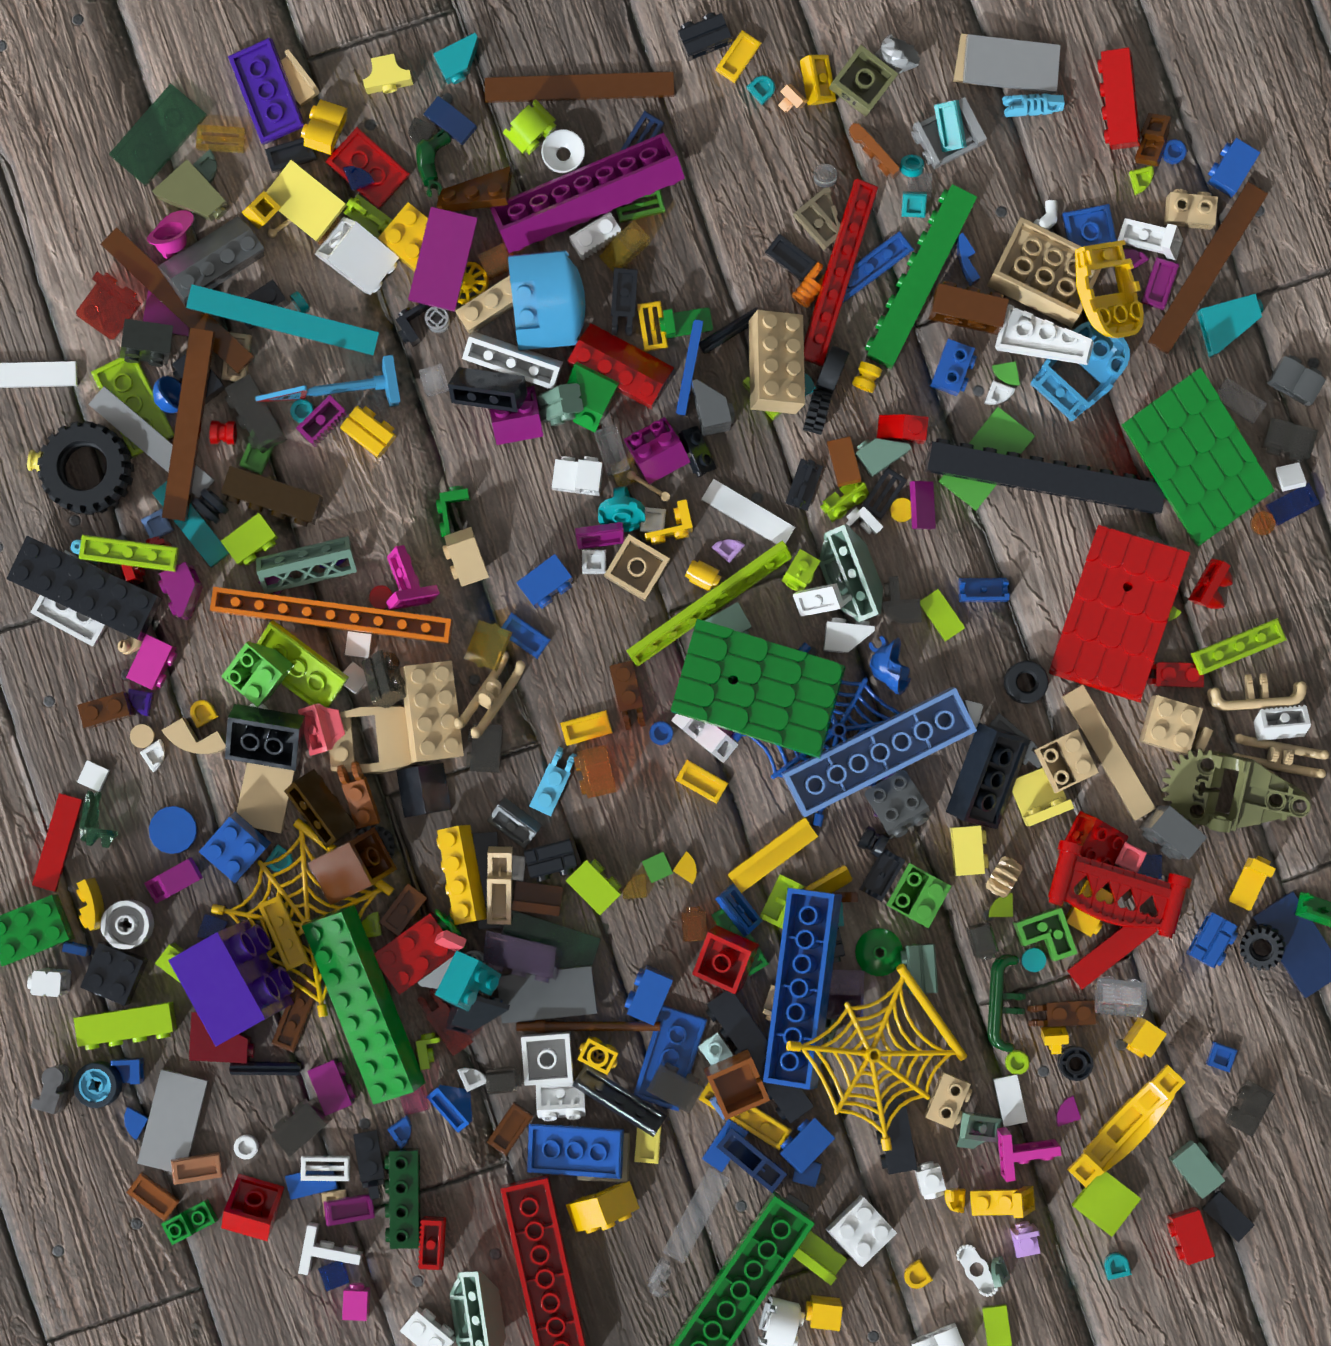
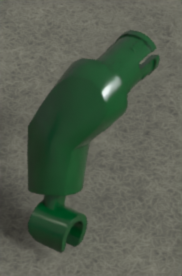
(425, 158)

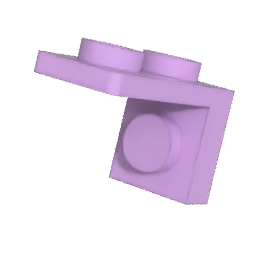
(1025, 1239)

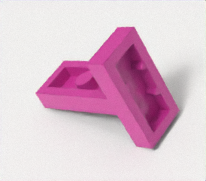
(409, 592)
(1022, 1153)

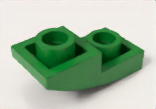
(189, 1222)

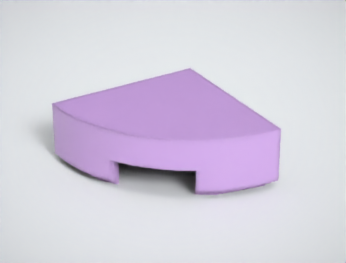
(728, 548)

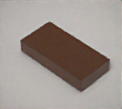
(510, 1128)

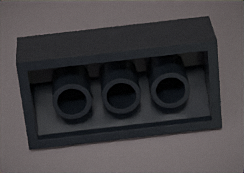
(987, 776)

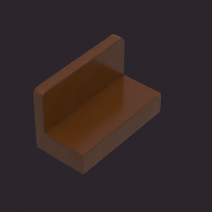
(537, 898)

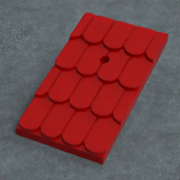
(1119, 613)

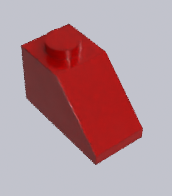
(903, 428)

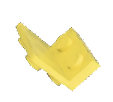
(1037, 799)

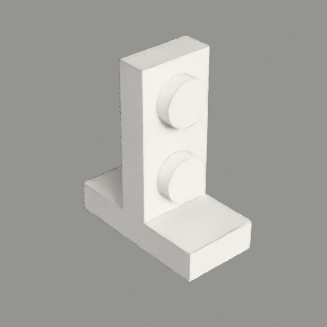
(1152, 237)
(325, 1250)

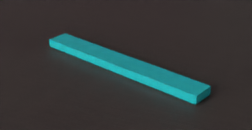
(282, 319)

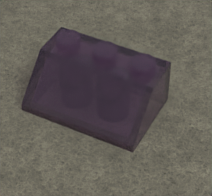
(522, 956)

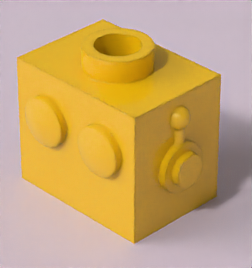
(601, 1064)

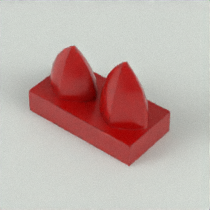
(1214, 576)

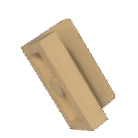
(300, 82)

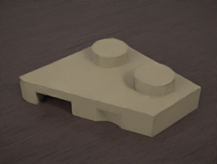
(820, 218)

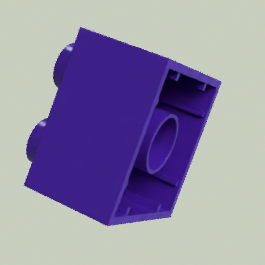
(233, 980)

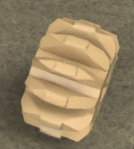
(1004, 876)

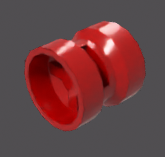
(223, 432)

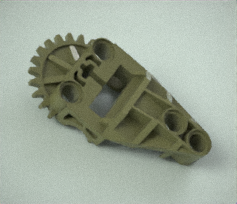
(1251, 797)

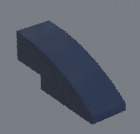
(752, 1160)

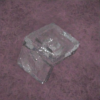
(660, 1273)

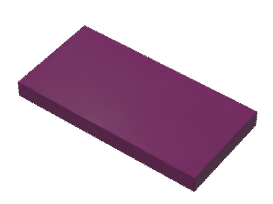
(443, 259)

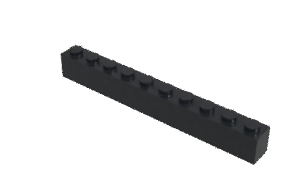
(1044, 477)

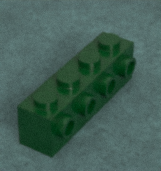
(404, 1198)

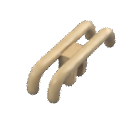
(490, 697)
(1264, 701)
(1281, 756)

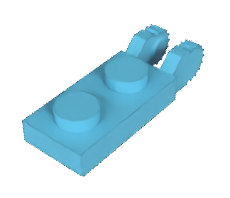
(552, 784)

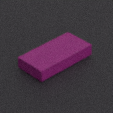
(1159, 283)
(922, 505)
(600, 535)
(348, 1209)

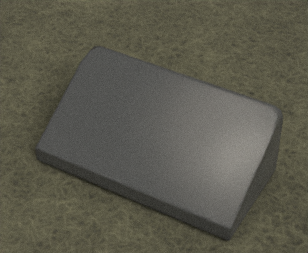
(514, 822)

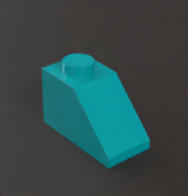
(457, 59)

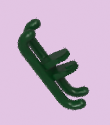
(996, 1002)

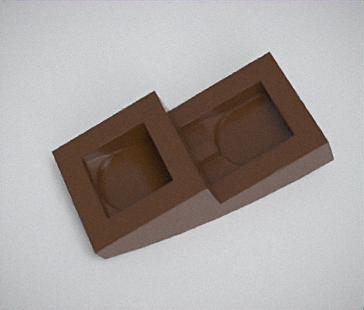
(1154, 139)

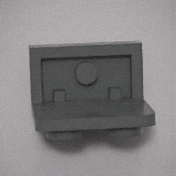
(898, 804)

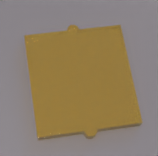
(488, 645)

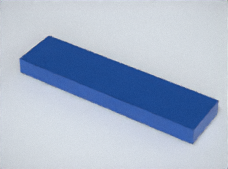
(877, 263)
(689, 367)

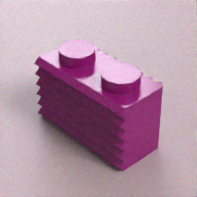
(322, 420)

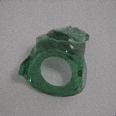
(89, 823)

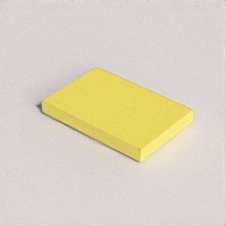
(305, 200)

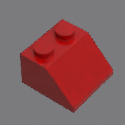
(252, 1207)

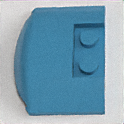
(546, 299)

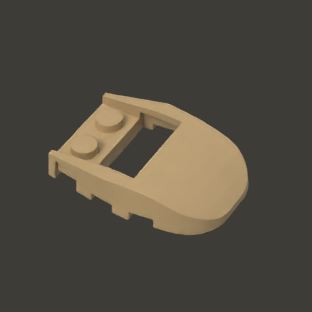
(391, 740)

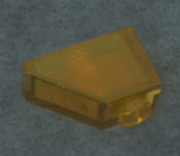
(625, 246)

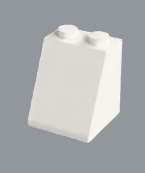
(357, 255)

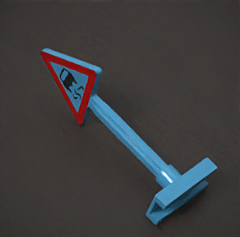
(386, 381)

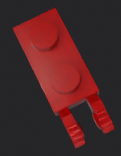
(1176, 675)

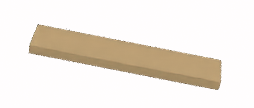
(1108, 752)

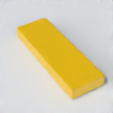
(283, 932)

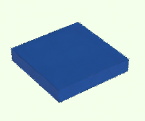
(1089, 226)

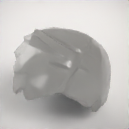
(898, 54)

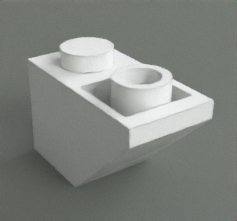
(843, 637)

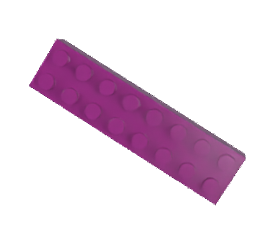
(587, 192)

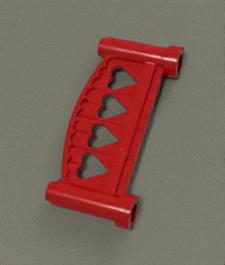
(1166, 895)

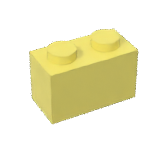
(968, 850)

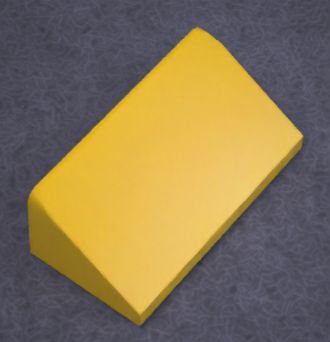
(817, 79)
(831, 881)

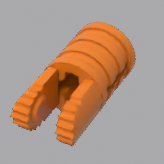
(809, 287)

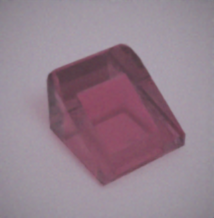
(414, 1101)

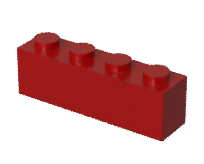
(1120, 99)

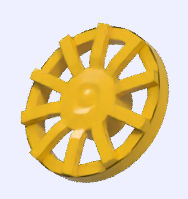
(470, 283)

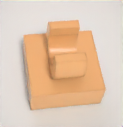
(792, 98)

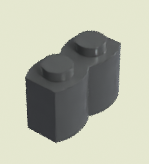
(1296, 380)

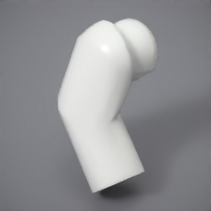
(1050, 217)

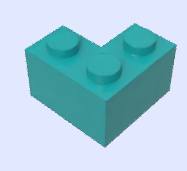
(465, 979)

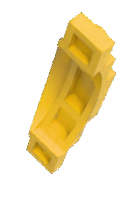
(1127, 1126)

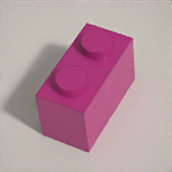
(152, 663)

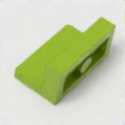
(820, 1257)

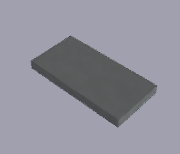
(534, 1000)

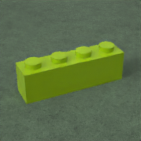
(125, 1024)

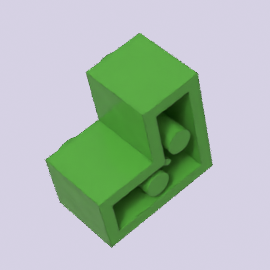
(1051, 928)

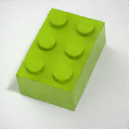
(594, 885)

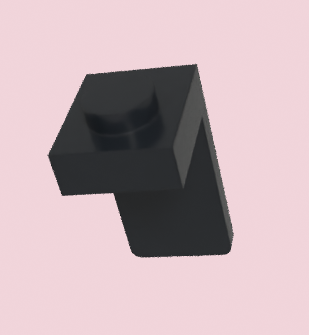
(406, 315)

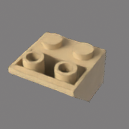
(1066, 761)

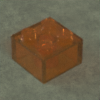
(596, 772)

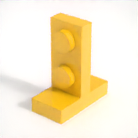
(1003, 1202)

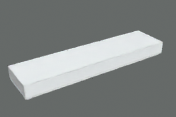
(38, 374)
(747, 513)

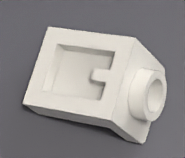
(868, 522)

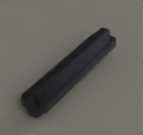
(726, 332)
(265, 1068)

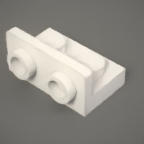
(559, 1101)
(425, 1331)

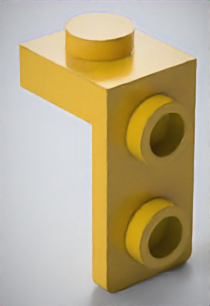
(1251, 882)

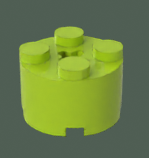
(530, 127)

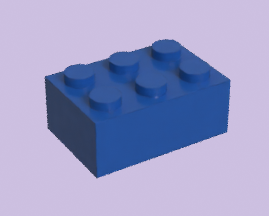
(649, 994)

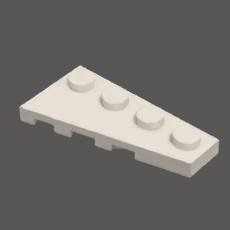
(1037, 337)

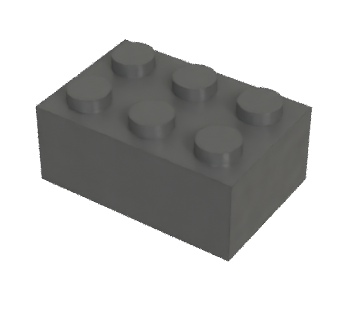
(1172, 832)

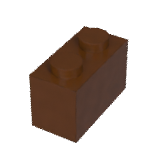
(105, 710)

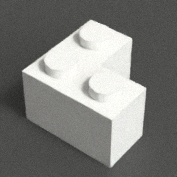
(579, 476)

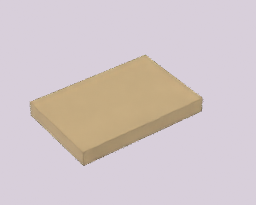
(263, 796)

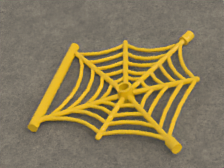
(304, 829)
(872, 1054)

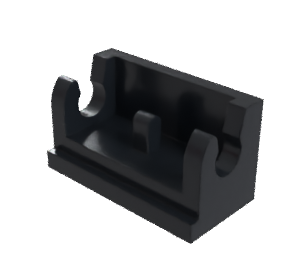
(882, 875)

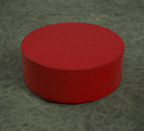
(379, 596)

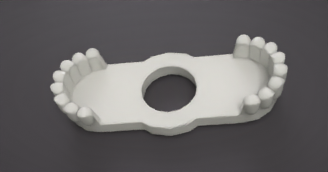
(967, 1256)

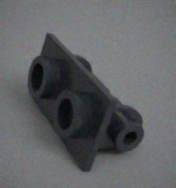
(693, 443)
(804, 484)

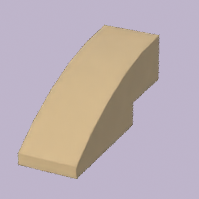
(499, 885)

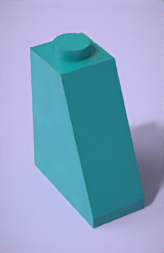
(1227, 321)

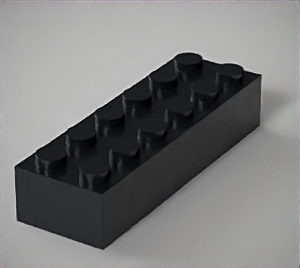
(84, 588)

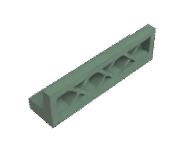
(304, 560)

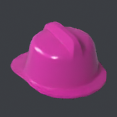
(170, 233)

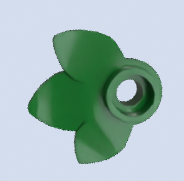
(447, 923)

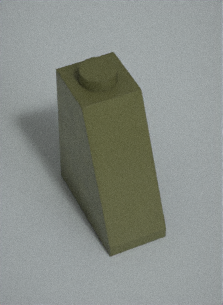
(191, 192)

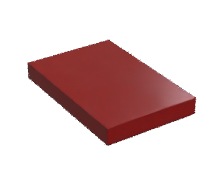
(364, 153)

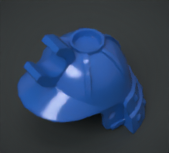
(886, 665)

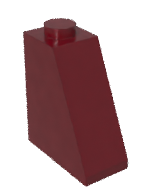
(202, 1048)

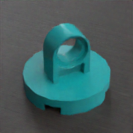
(622, 509)

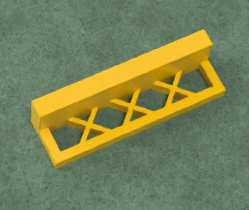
(772, 855)

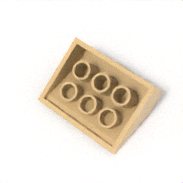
(1040, 272)

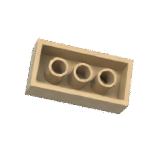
(776, 362)
(431, 711)

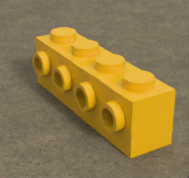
(461, 874)

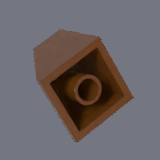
(352, 866)

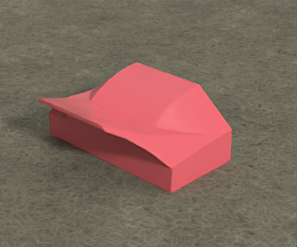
(321, 728)

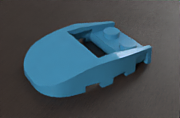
(1106, 364)

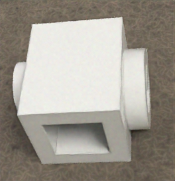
(930, 1180)

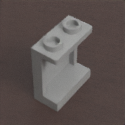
(928, 136)

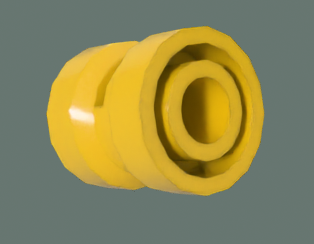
(867, 375)

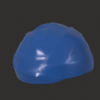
(167, 394)

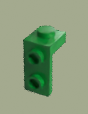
(681, 323)
(454, 495)

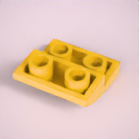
(94, 910)

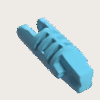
(1032, 104)

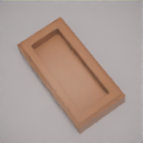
(196, 1168)

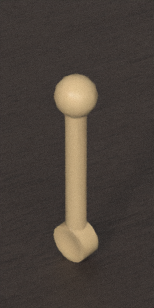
(273, 232)
(665, 496)

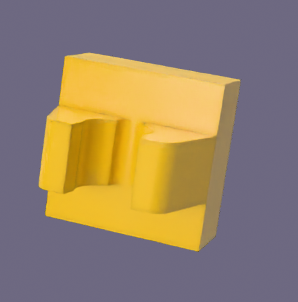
(1055, 1038)

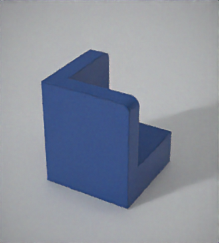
(130, 1069)

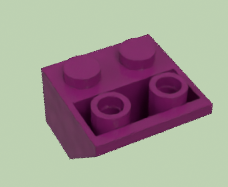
(519, 425)
(656, 450)
(182, 588)

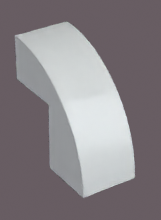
(707, 736)

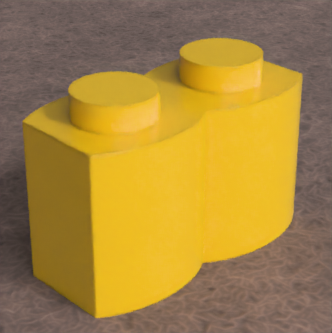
(324, 127)

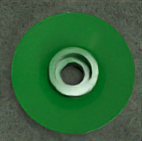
(869, 943)

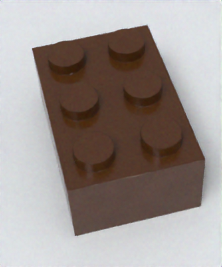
(968, 308)

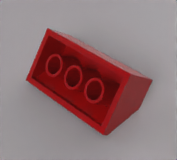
(637, 372)

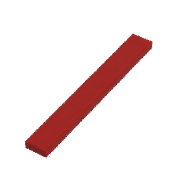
(839, 271)

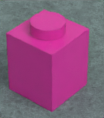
(356, 1302)

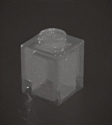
(434, 380)

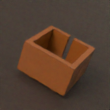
(736, 1084)

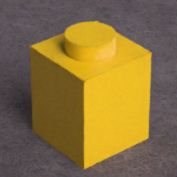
(261, 210)

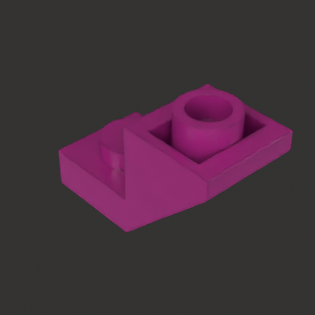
(173, 880)

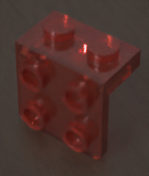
(108, 306)

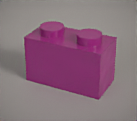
(332, 1086)

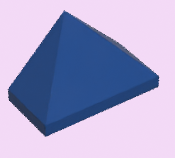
(453, 1105)

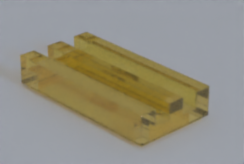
(220, 129)

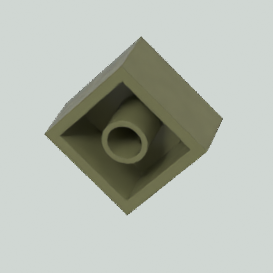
(863, 80)

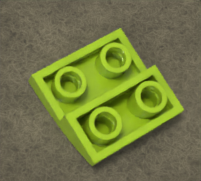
(1106, 1202)

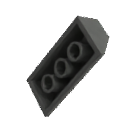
(213, 258)

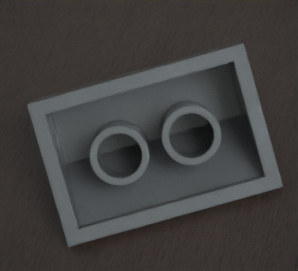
(712, 409)

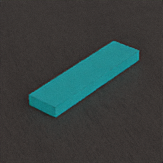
(198, 532)

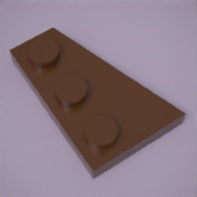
(477, 193)

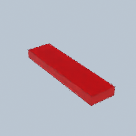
(57, 842)
(1107, 954)

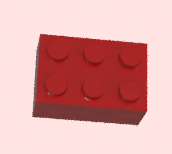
(413, 954)

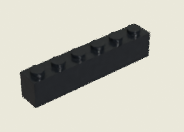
(746, 1035)

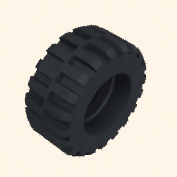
(57, 454)

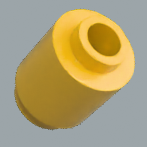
(703, 575)

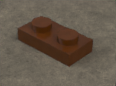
(403, 909)

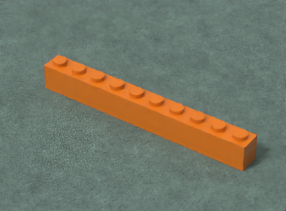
(331, 615)

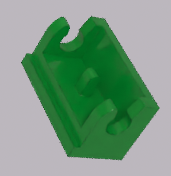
(1314, 909)

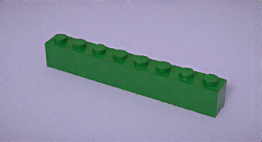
(921, 276)

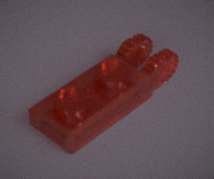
(438, 1018)

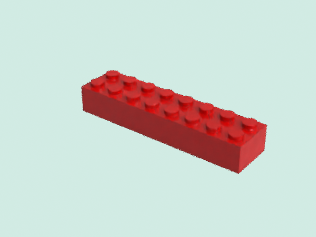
(542, 1262)

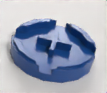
(173, 829)

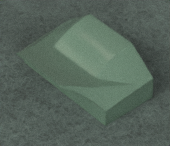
(977, 1129)

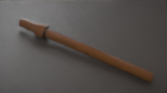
(542, 1026)

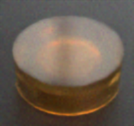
(1262, 523)

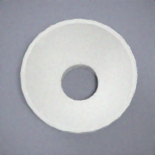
(558, 140)

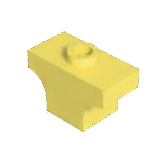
(386, 75)

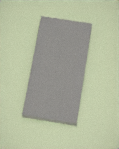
(1011, 63)
(172, 1119)

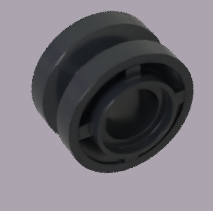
(210, 506)
(1086, 1063)

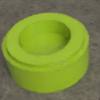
(1017, 1062)

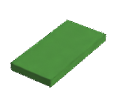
(999, 433)

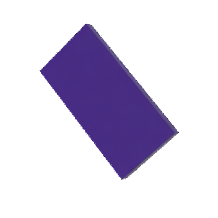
(266, 91)

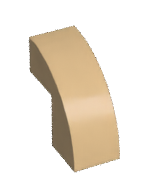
(183, 736)

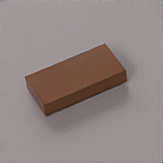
(844, 461)
(153, 1196)

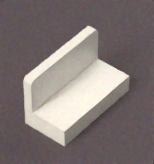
(820, 599)

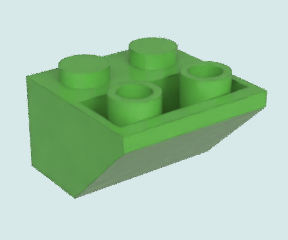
(257, 672)
(918, 895)

